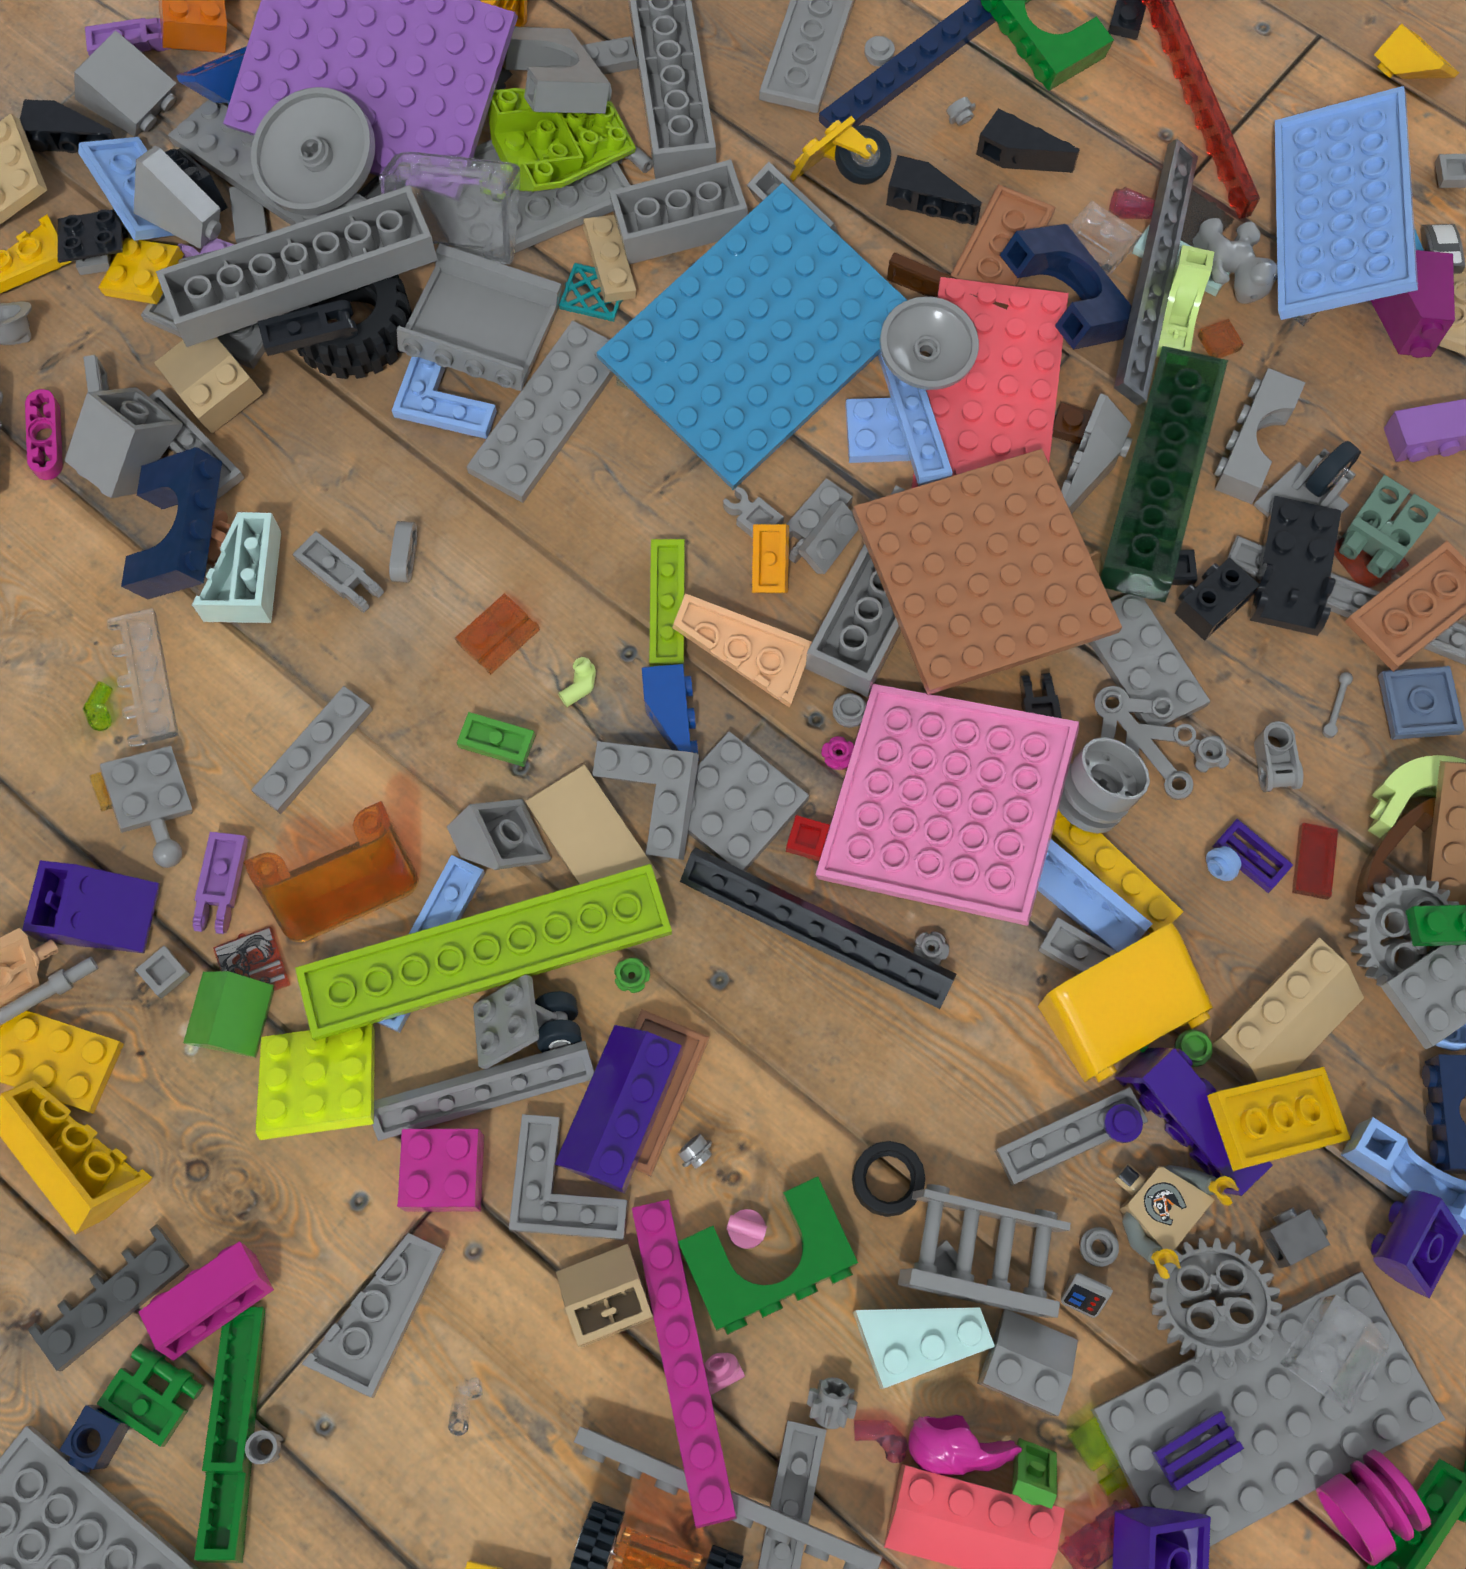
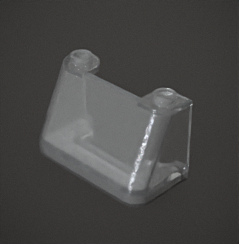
(461, 199)

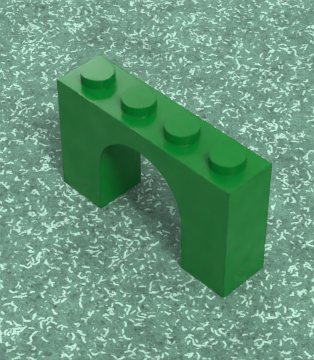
(1050, 55)
(823, 1256)

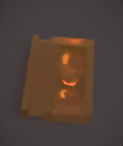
(497, 633)

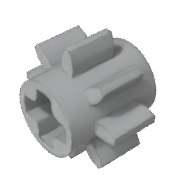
(832, 1403)

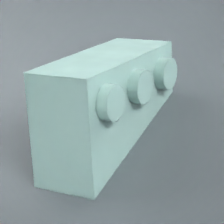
(245, 574)

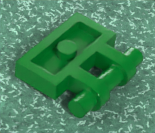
(143, 1406)

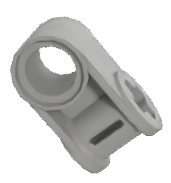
(1280, 764)

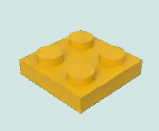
(134, 270)

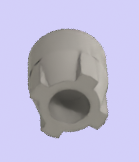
(253, 1447)

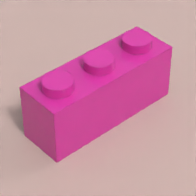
(205, 1300)

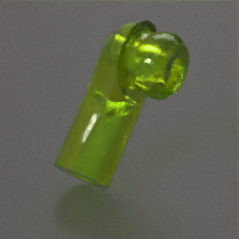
(95, 708)

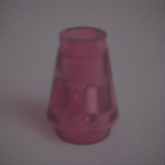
(1131, 204)

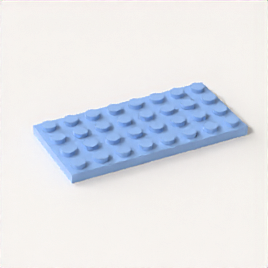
(1344, 205)

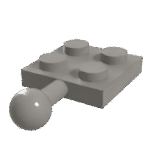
(148, 792)

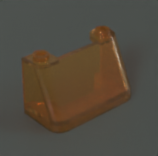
(339, 884)

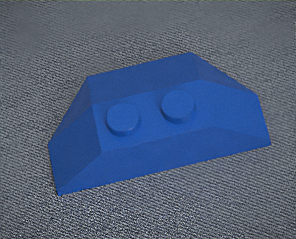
(216, 78)

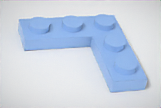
(423, 404)

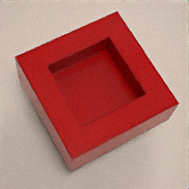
(807, 838)

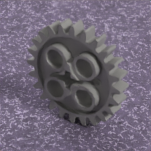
(1393, 900)
(1225, 1336)

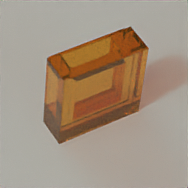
(1220, 339)

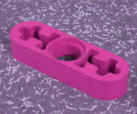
(35, 423)

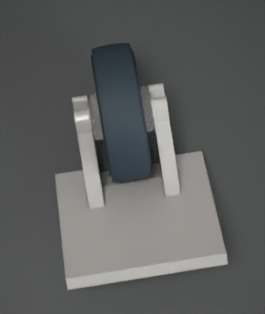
(1315, 481)

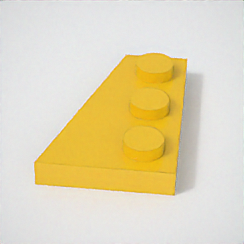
(30, 256)

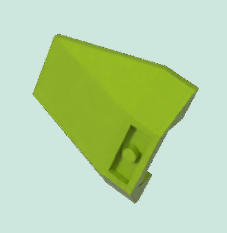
(554, 146)

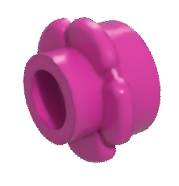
(836, 761)

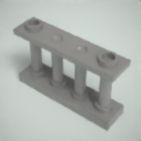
(961, 1281)

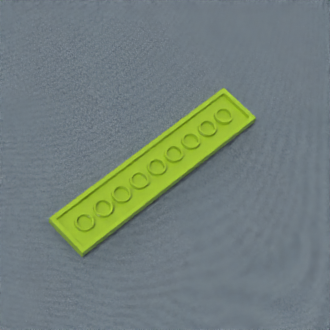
(482, 952)

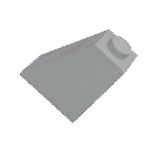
(174, 200)

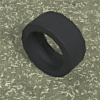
(859, 1182)

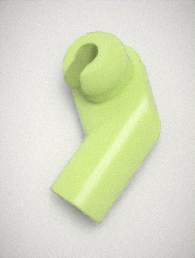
(582, 683)

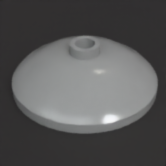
(932, 327)

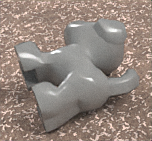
(1252, 274)

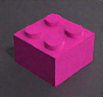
(441, 1170)

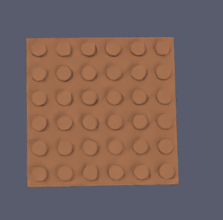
(985, 571)

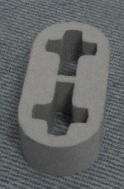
(403, 551)

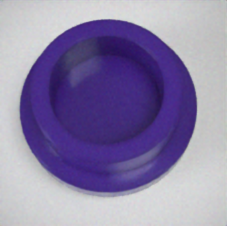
(1123, 1123)

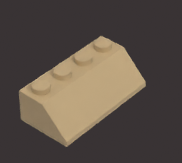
(1291, 1016)

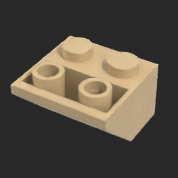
(604, 1296)

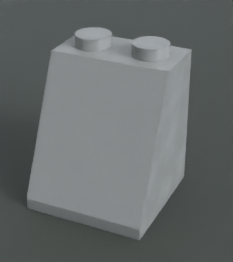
(123, 85)
(117, 436)

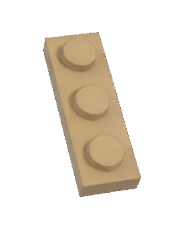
(609, 258)

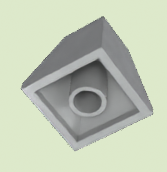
(498, 835)

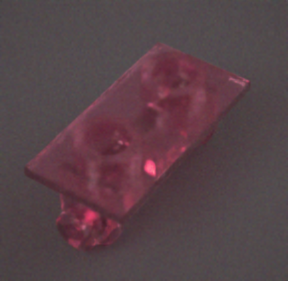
(1094, 1541)

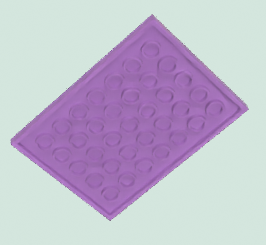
(409, 64)

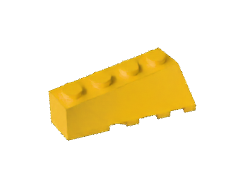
(65, 1157)

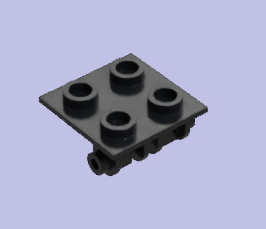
(90, 235)

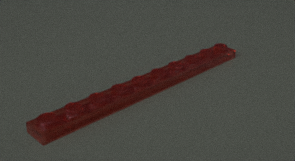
(1205, 107)

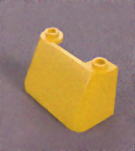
(1126, 1003)

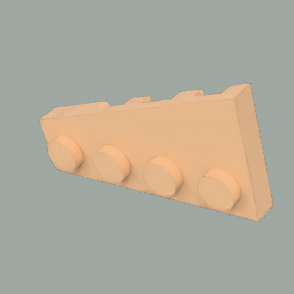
(751, 648)

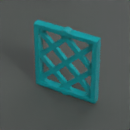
(589, 311)

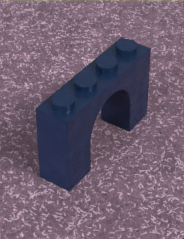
(1058, 252)
(181, 557)

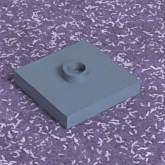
(1421, 702)

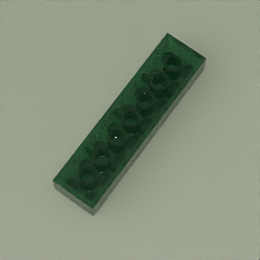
(1163, 474)

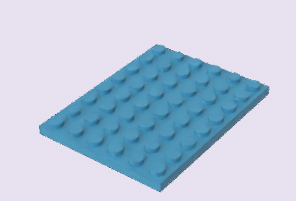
(755, 335)

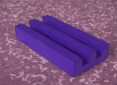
(1263, 847)
(1226, 1433)

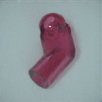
(885, 1434)

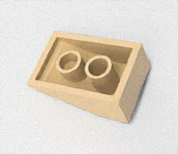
(208, 381)

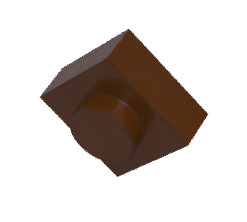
(1071, 423)

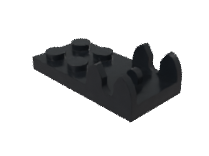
(1296, 566)

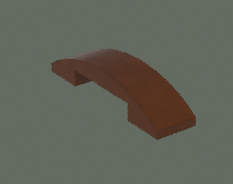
(1374, 869)

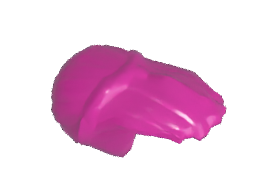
(950, 1448)

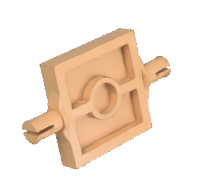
(20, 965)

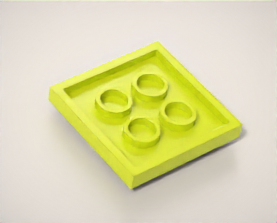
(315, 1083)

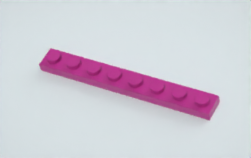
(683, 1366)

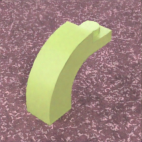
(1185, 297)
(1409, 781)

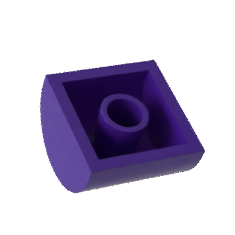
(1417, 1242)

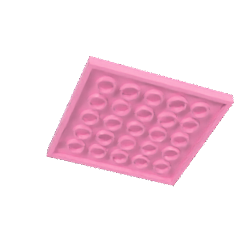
(949, 803)

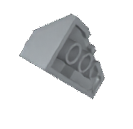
(1098, 452)

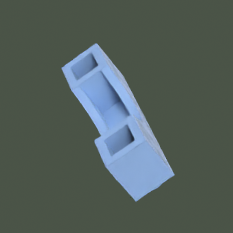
(1393, 1162)

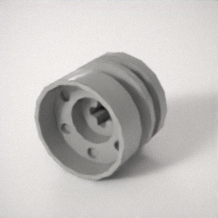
(1103, 785)

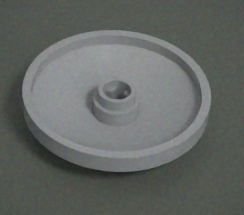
(312, 151)

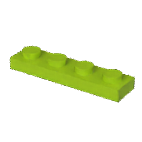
(666, 596)

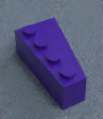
(1180, 1097)

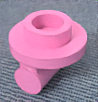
(746, 1228)
(722, 1371)

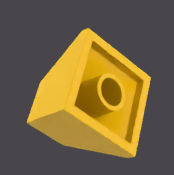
(1412, 57)

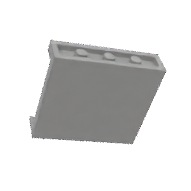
(481, 318)

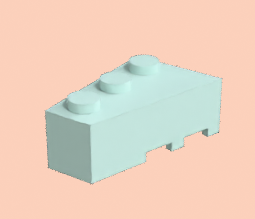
(919, 1340)

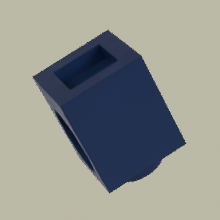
(111, 1434)

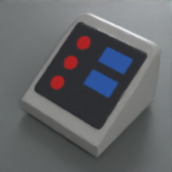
(1085, 1295)

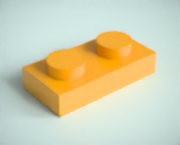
(770, 558)

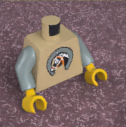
(1166, 1208)

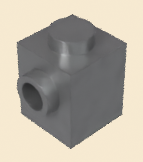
(1295, 1236)

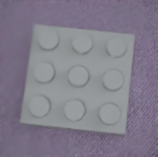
(740, 802)

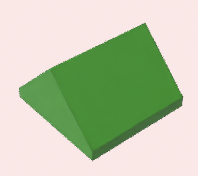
(229, 1013)

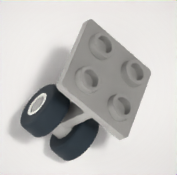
(514, 1020)

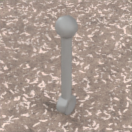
(1331, 729)

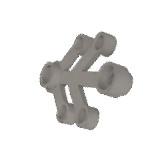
(1142, 734)

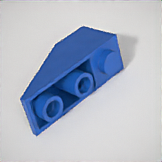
(666, 705)

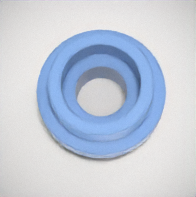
(1223, 863)

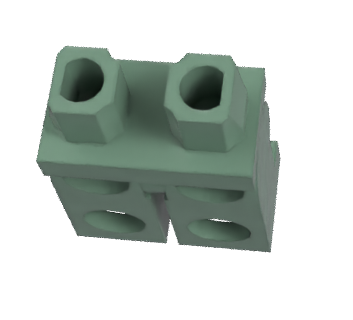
(1381, 537)

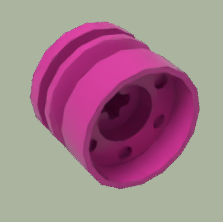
(1373, 1506)

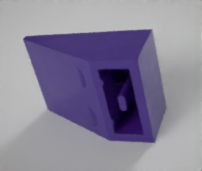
(90, 907)

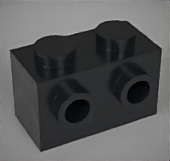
(1216, 598)

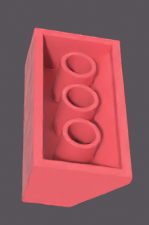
(970, 1524)

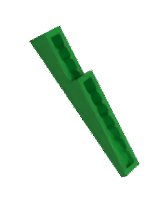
(229, 1427)

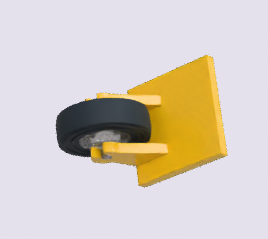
(859, 152)

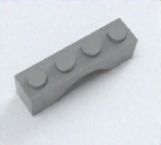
(1247, 465)

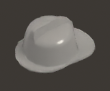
(14, 323)

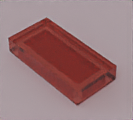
(1315, 861)

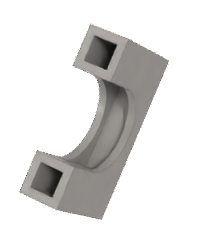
(559, 71)

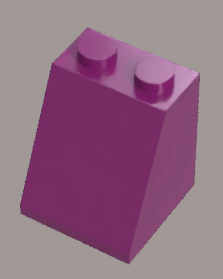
(1421, 317)

